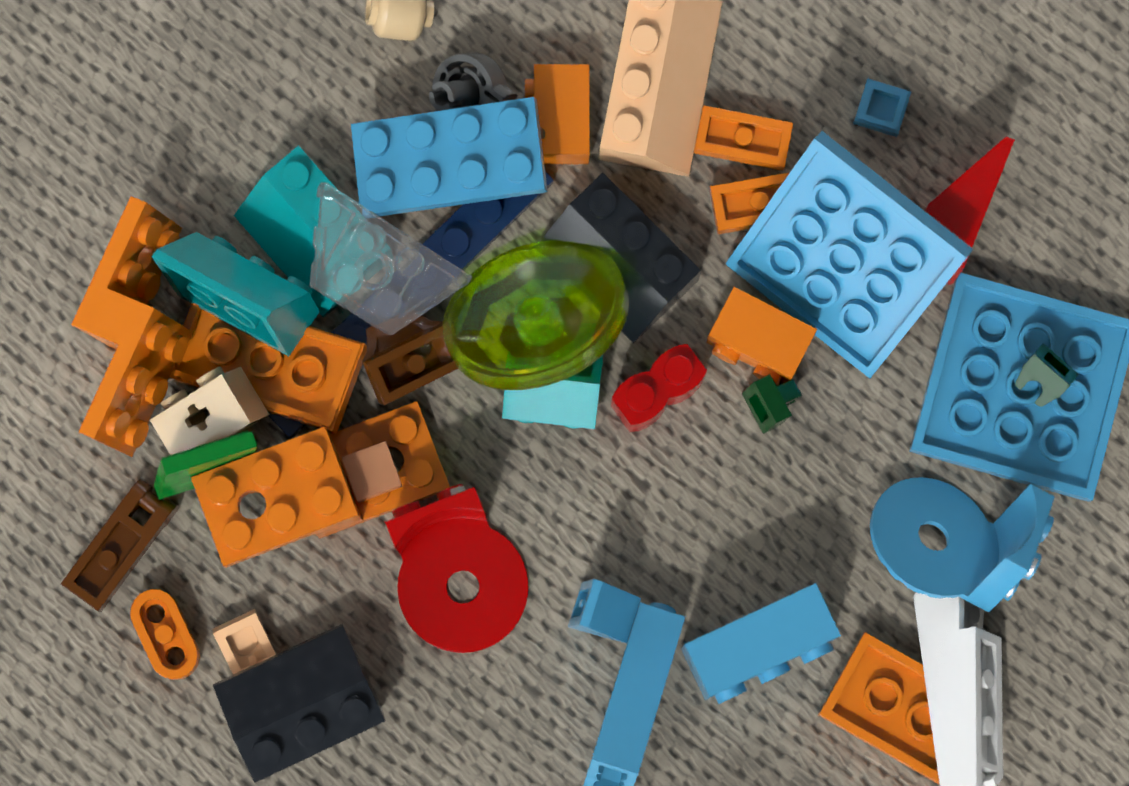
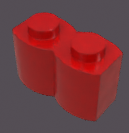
(670, 381)

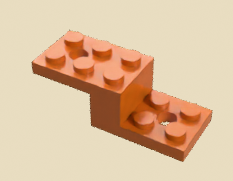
(143, 336)
(310, 487)

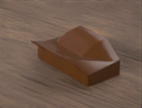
(406, 359)

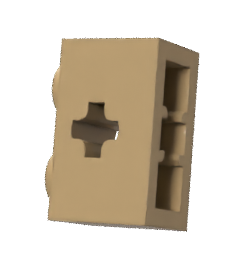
(229, 401)

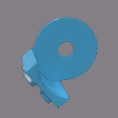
(980, 557)

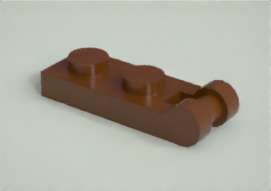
(118, 546)

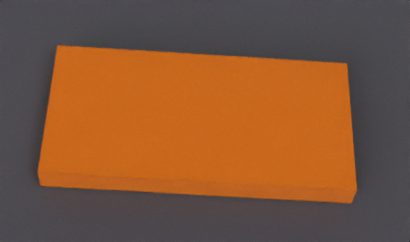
(305, 387)

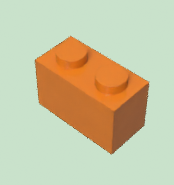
(562, 111)
(760, 337)

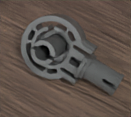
(469, 86)

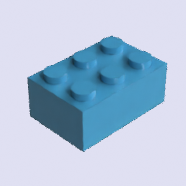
(761, 644)

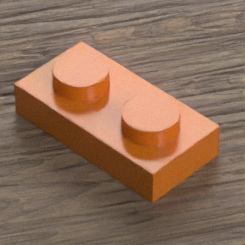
(743, 138)
(741, 202)

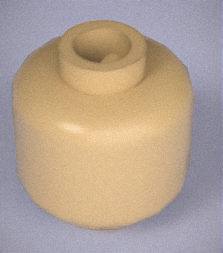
(399, 18)

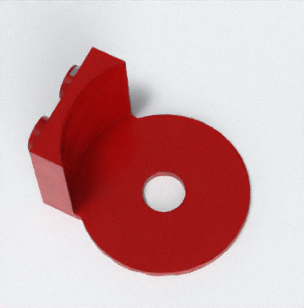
(451, 539)

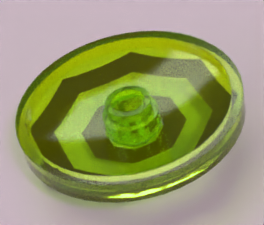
(536, 315)

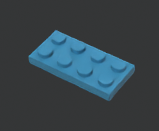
(449, 157)

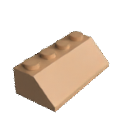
(660, 84)

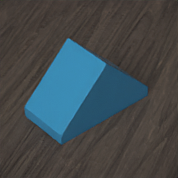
(604, 610)

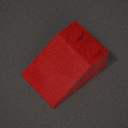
(966, 200)

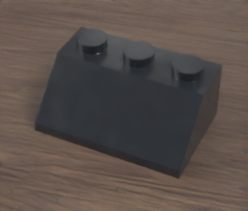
(648, 260)
(298, 703)

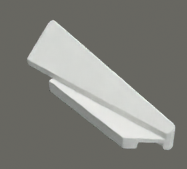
(962, 690)

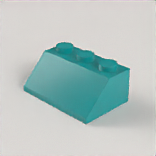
(283, 216)
(238, 289)

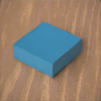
(882, 107)

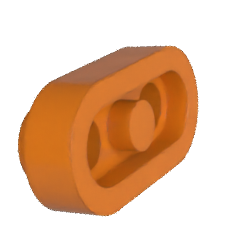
(164, 635)

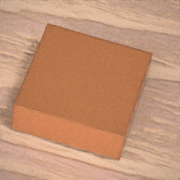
(371, 472)

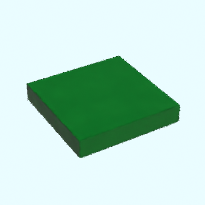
(177, 469)

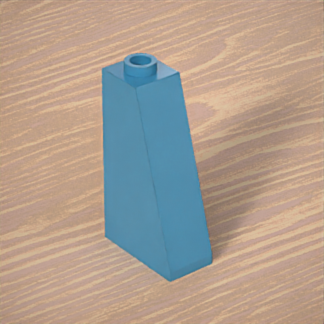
(635, 696)

